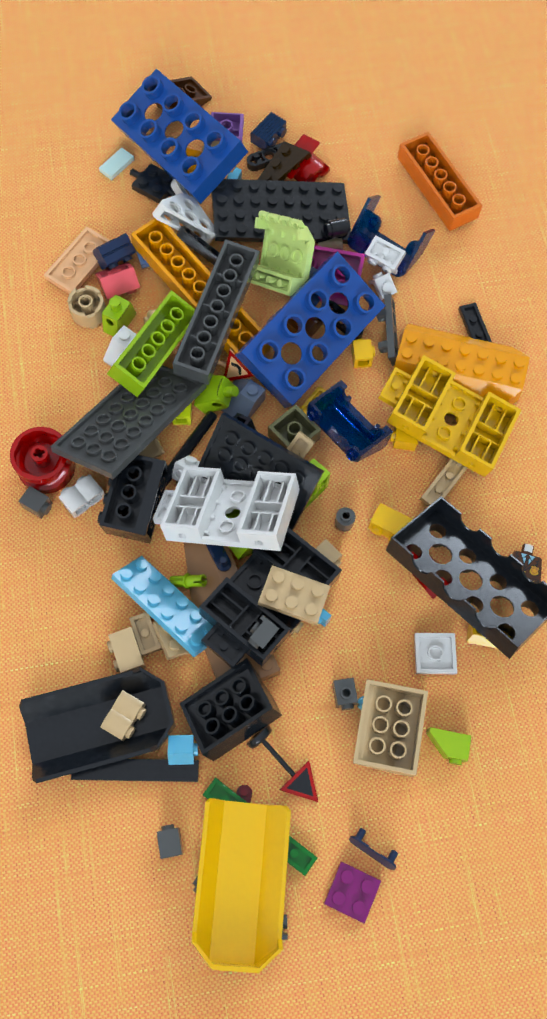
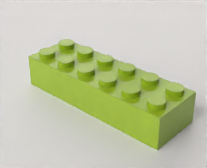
(152, 344)

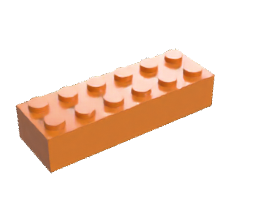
(439, 181)

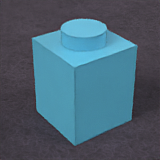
(181, 749)

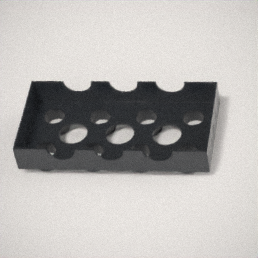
(485, 562)

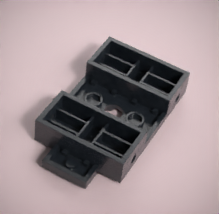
(235, 607)

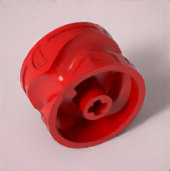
(36, 462)

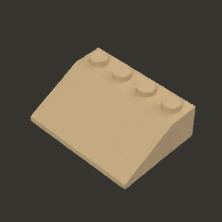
(390, 728)

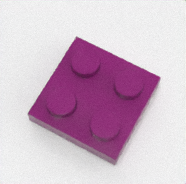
(352, 892)

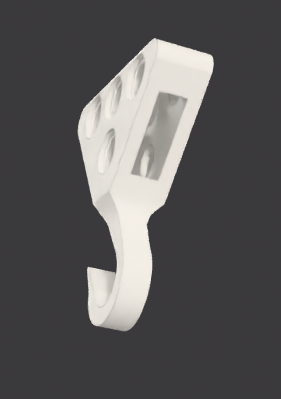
(184, 210)

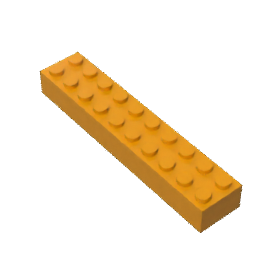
(186, 275)

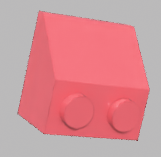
(118, 280)

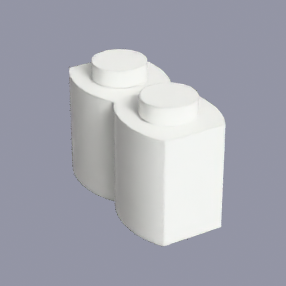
(81, 495)

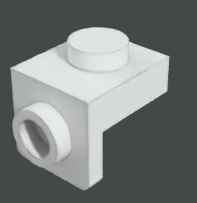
(383, 284)
(179, 465)

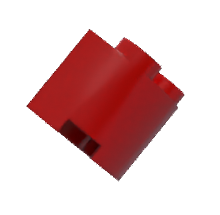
(312, 170)

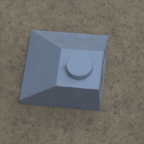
(248, 400)

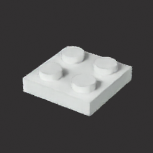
(435, 653)

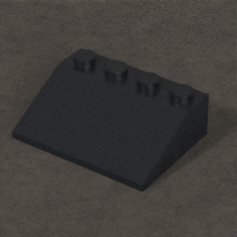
(229, 710)

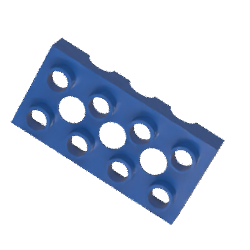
(214, 161)
(274, 372)

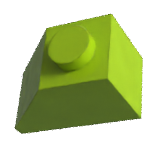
(450, 744)

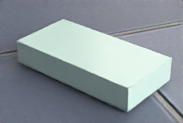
(116, 163)

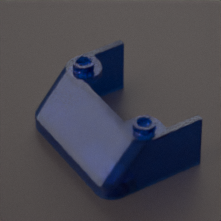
(369, 225)

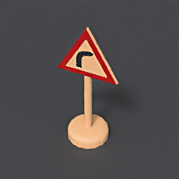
(234, 368)

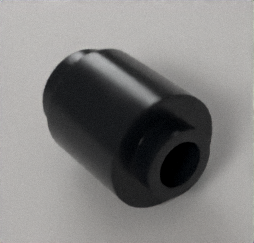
(336, 228)

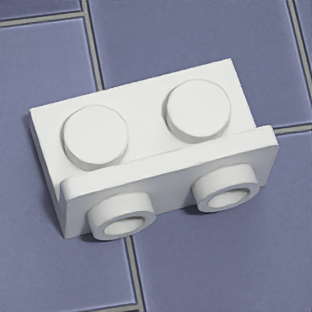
(384, 255)

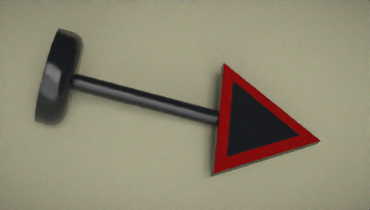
(301, 782)

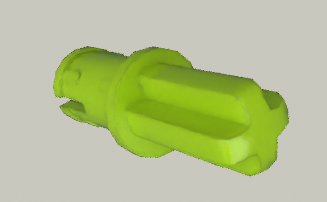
(188, 580)

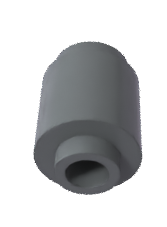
(345, 519)

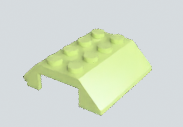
(284, 254)

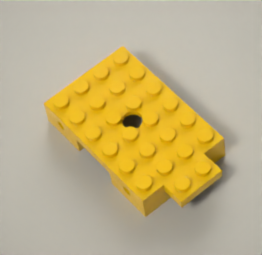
(428, 396)

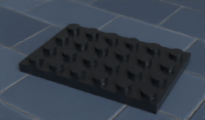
(244, 452)

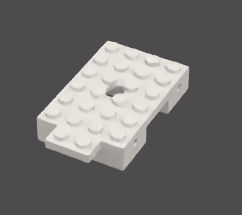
(199, 509)

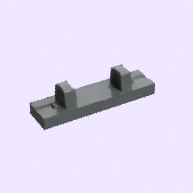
(389, 315)

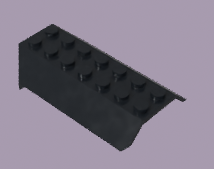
(67, 723)

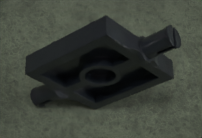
(152, 183)

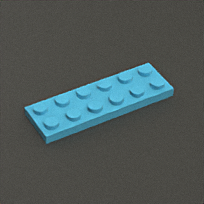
(164, 603)

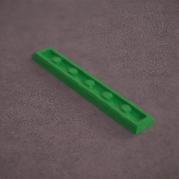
(298, 855)

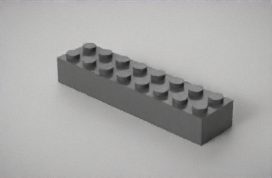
(216, 312)

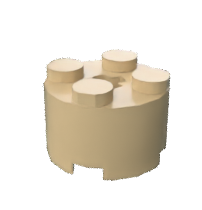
(86, 306)

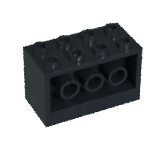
(134, 499)

